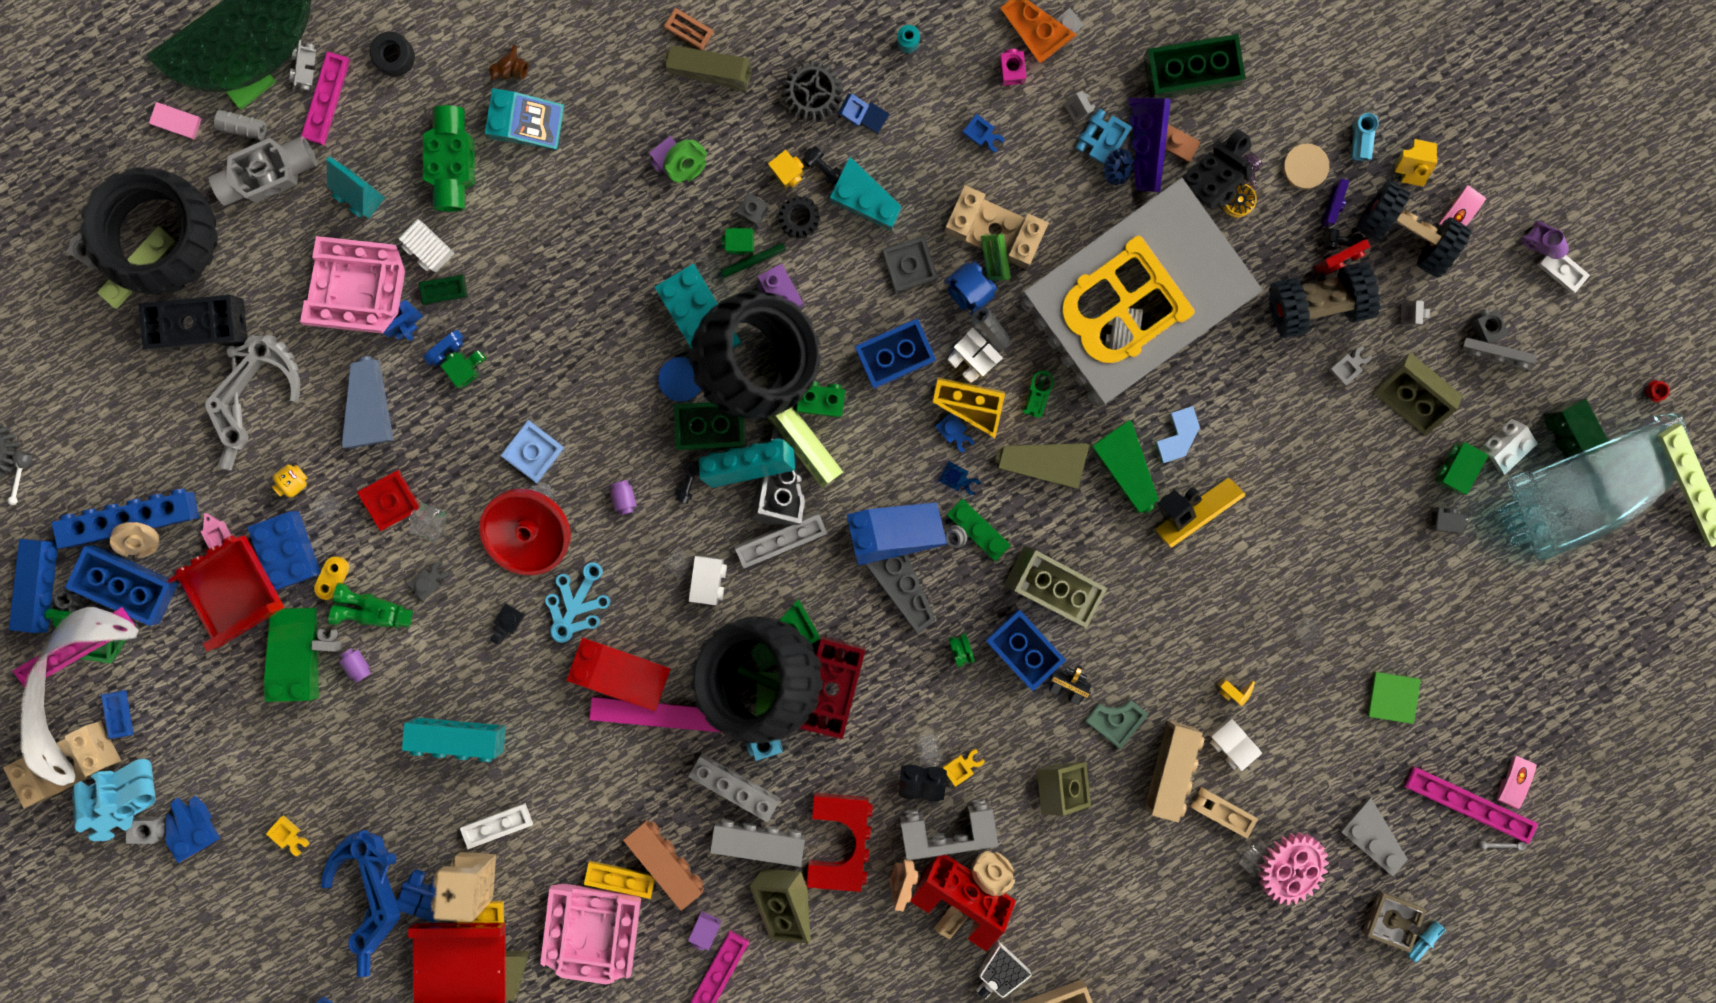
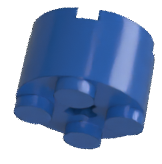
(970, 287)

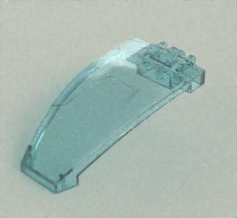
(1590, 491)

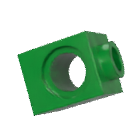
(738, 241)

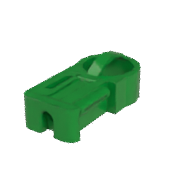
(1037, 398)

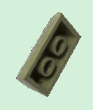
(1418, 394)

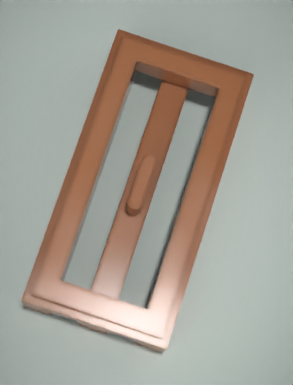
(705, 39)

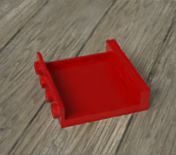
(228, 590)

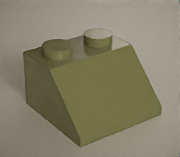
(1063, 788)

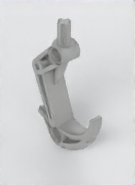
(228, 417)

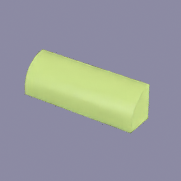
(806, 446)

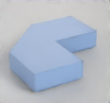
(1186, 428)

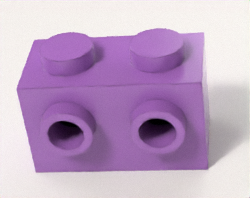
(778, 282)

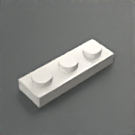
(496, 826)

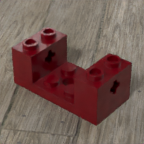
(841, 665)

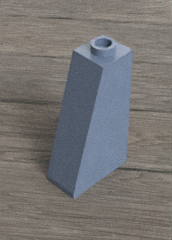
(366, 406)

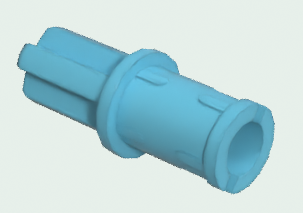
(1426, 941)

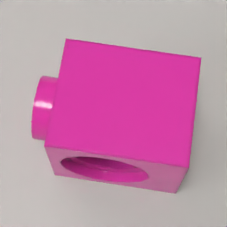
(1012, 77)

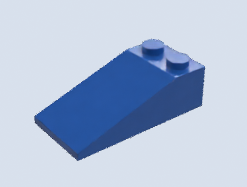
(895, 531)

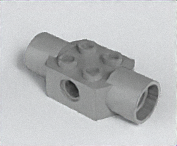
(262, 170)

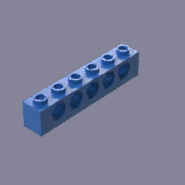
(67, 528)

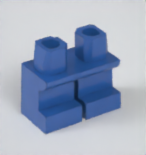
(417, 896)

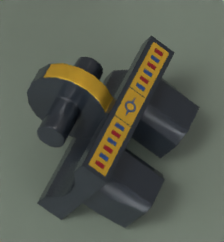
(1073, 681)

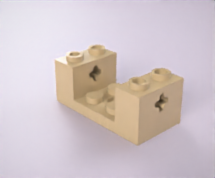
(975, 215)
(90, 752)
(469, 883)

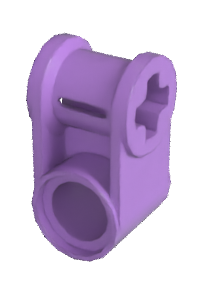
(1546, 241)

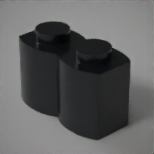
(922, 782)

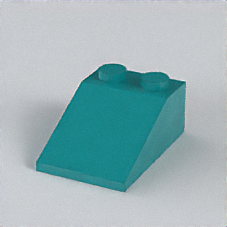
(352, 189)

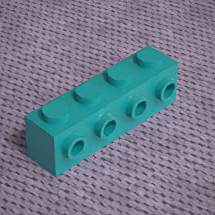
(747, 463)

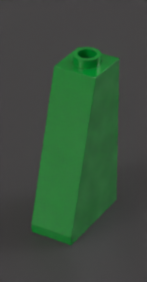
(1126, 465)

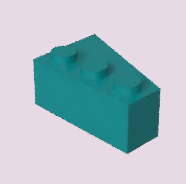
(865, 197)

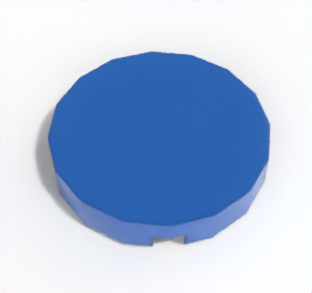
(677, 380)

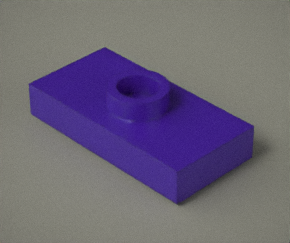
(1336, 203)

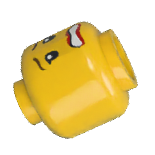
(289, 481)

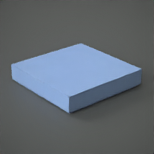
(532, 451)

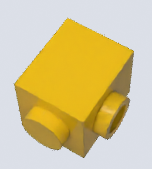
(787, 169)

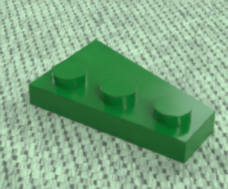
(797, 618)

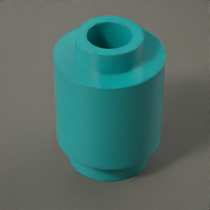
(908, 45)

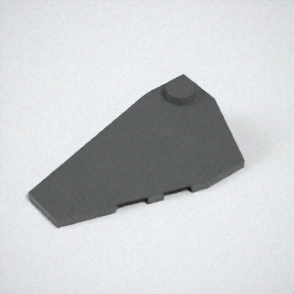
(779, 496)

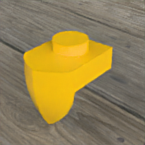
(1229, 692)

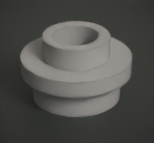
(951, 537)

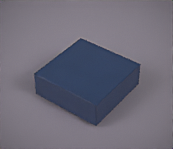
(874, 118)

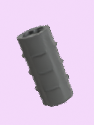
(990, 329)

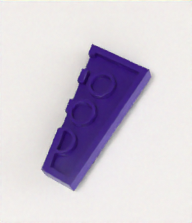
(1150, 133)

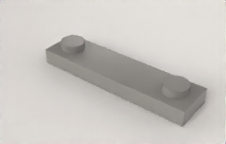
(780, 540)

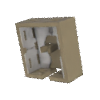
(1398, 933)

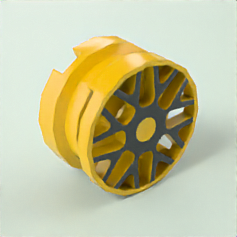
(1241, 203)

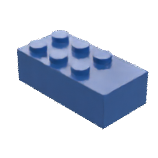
(120, 584)

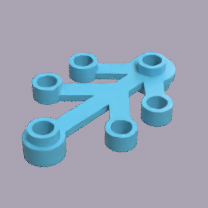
(575, 605)

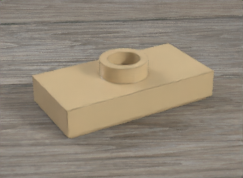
(950, 922)

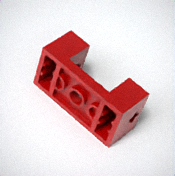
(948, 881)

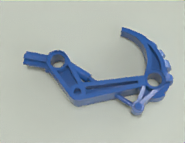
(383, 908)

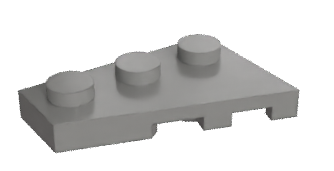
(1499, 354)
(1372, 835)

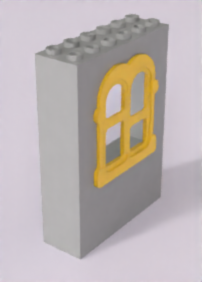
(1184, 260)

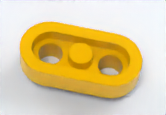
(330, 577)

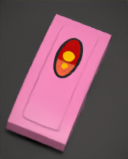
(1464, 206)
(1517, 783)

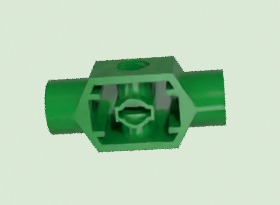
(448, 158)

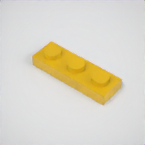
(619, 879)

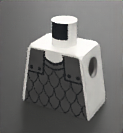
(1001, 972)

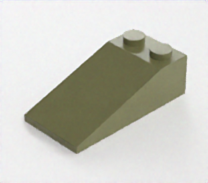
(1055, 586)

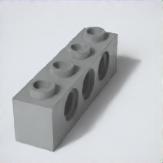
(734, 787)

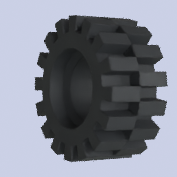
(799, 203)

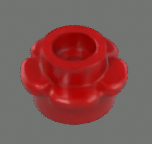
(1663, 388)

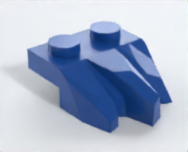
(189, 828)

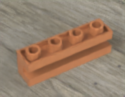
(664, 865)

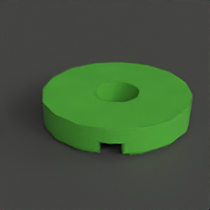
(678, 154)

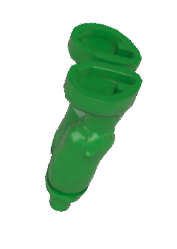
(373, 612)

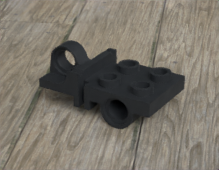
(1218, 174)

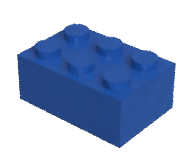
(895, 354)
(284, 550)
(1025, 649)

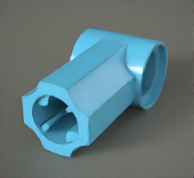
(1363, 139)

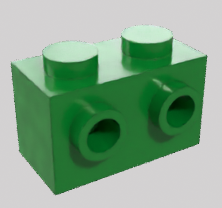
(823, 401)
(1461, 468)

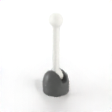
(20, 460)

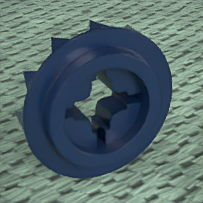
(1113, 163)

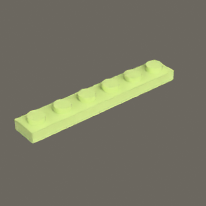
(1691, 480)

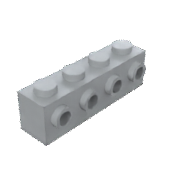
(758, 843)

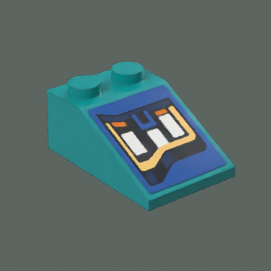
(524, 119)

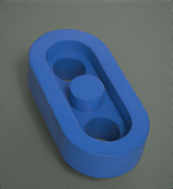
(449, 343)

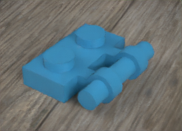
(1111, 138)

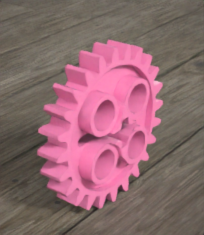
(1293, 868)

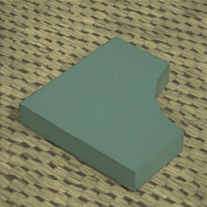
(1117, 723)

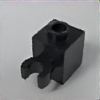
(1179, 509)

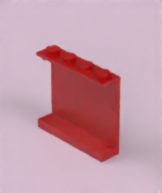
(459, 962)

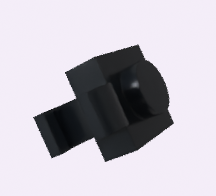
(508, 621)

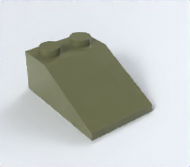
(783, 904)

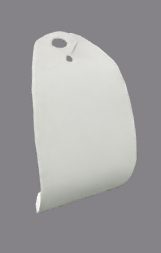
(35, 733)

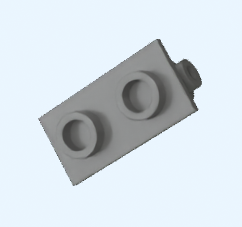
(302, 57)

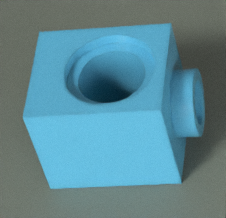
(754, 750)

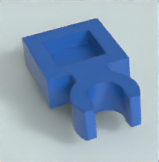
(981, 131)
(951, 429)

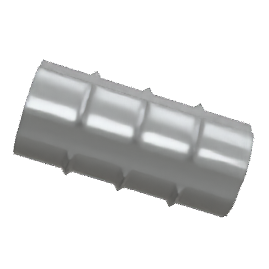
(240, 125)

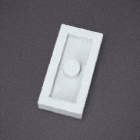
(1564, 272)

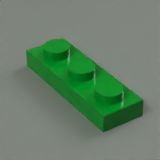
(978, 529)

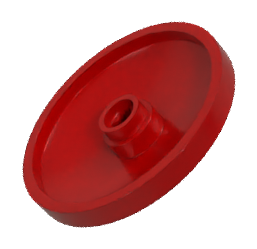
(525, 532)

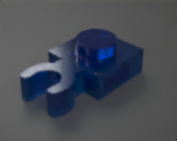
(955, 477)

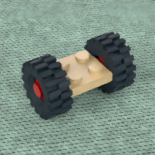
(1442, 243)

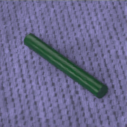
(755, 259)

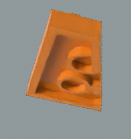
(1037, 28)

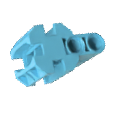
(116, 792)

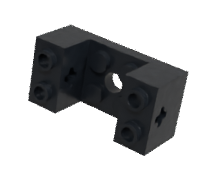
(214, 318)

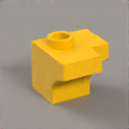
(1417, 162)

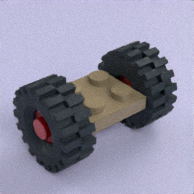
(1350, 292)

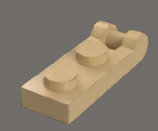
(1225, 813)

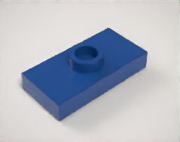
(117, 714)

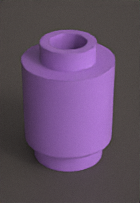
(622, 497)
(354, 665)

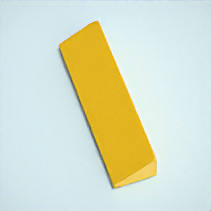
(1212, 504)

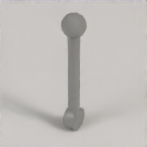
(1519, 845)

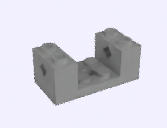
(981, 836)

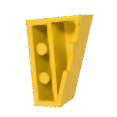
(971, 402)

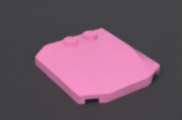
(354, 285)
(590, 933)

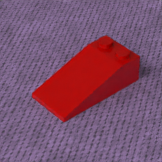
(618, 674)

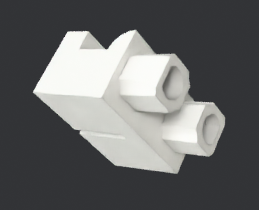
(967, 348)

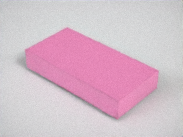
(175, 120)

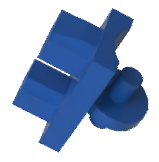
(405, 323)

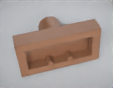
(1180, 144)

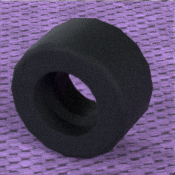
(402, 64)

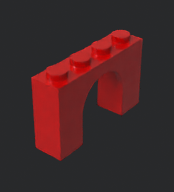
(847, 873)

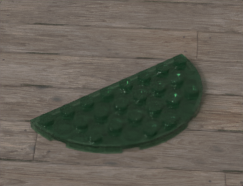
(233, 44)

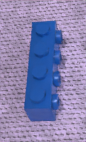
(33, 585)

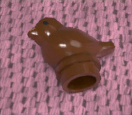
(509, 66)

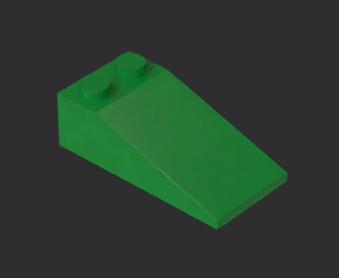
(290, 661)

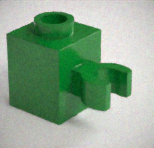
(461, 369)

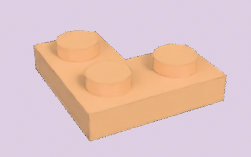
(901, 882)

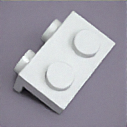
(1509, 445)

